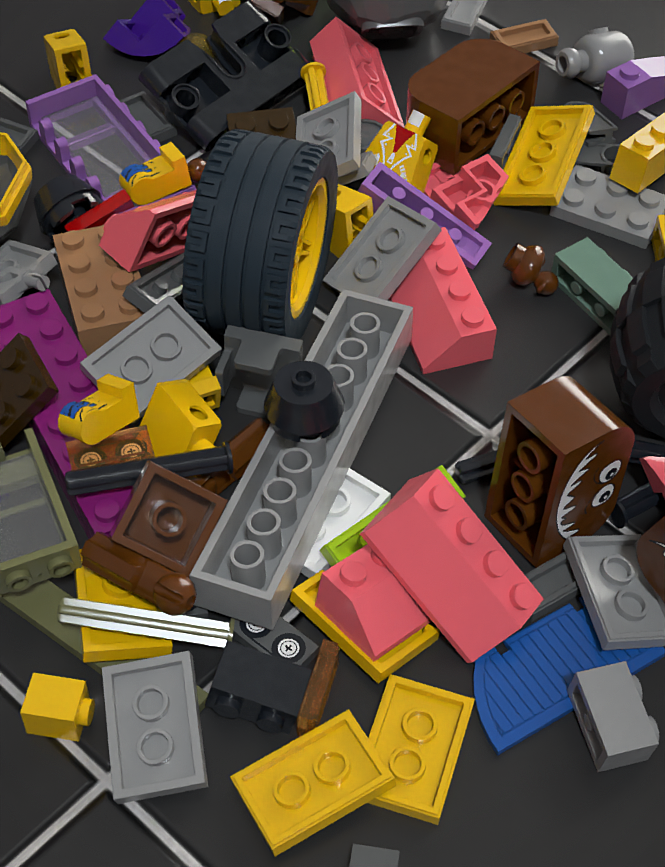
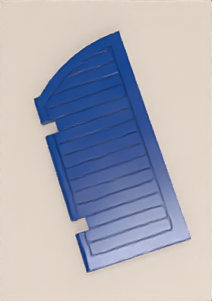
(529, 682)

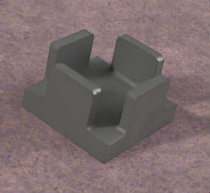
(252, 363)

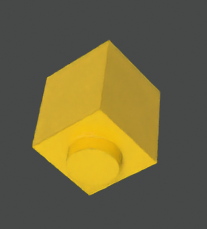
(57, 707)

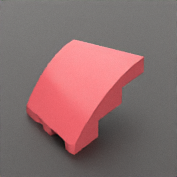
(469, 191)

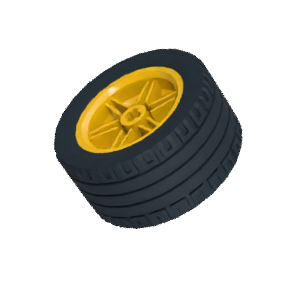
(260, 234)

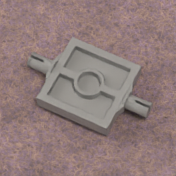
(22, 269)

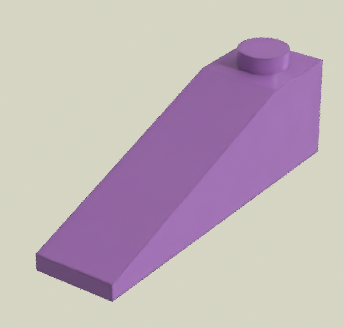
(634, 86)
(385, 182)

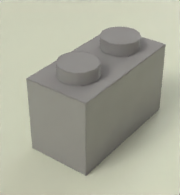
(613, 716)

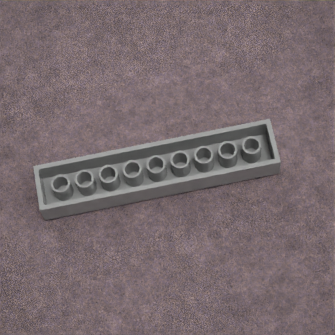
(292, 484)

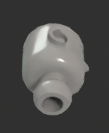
(594, 56)

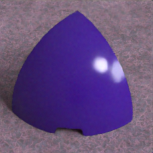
(151, 30)

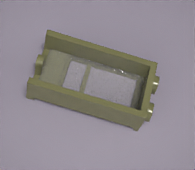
(33, 522)

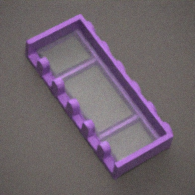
(93, 134)

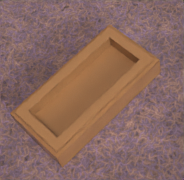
(527, 36)

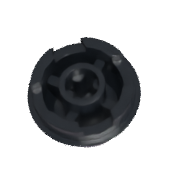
(62, 202)
(304, 401)

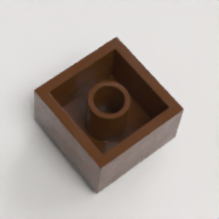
(167, 518)

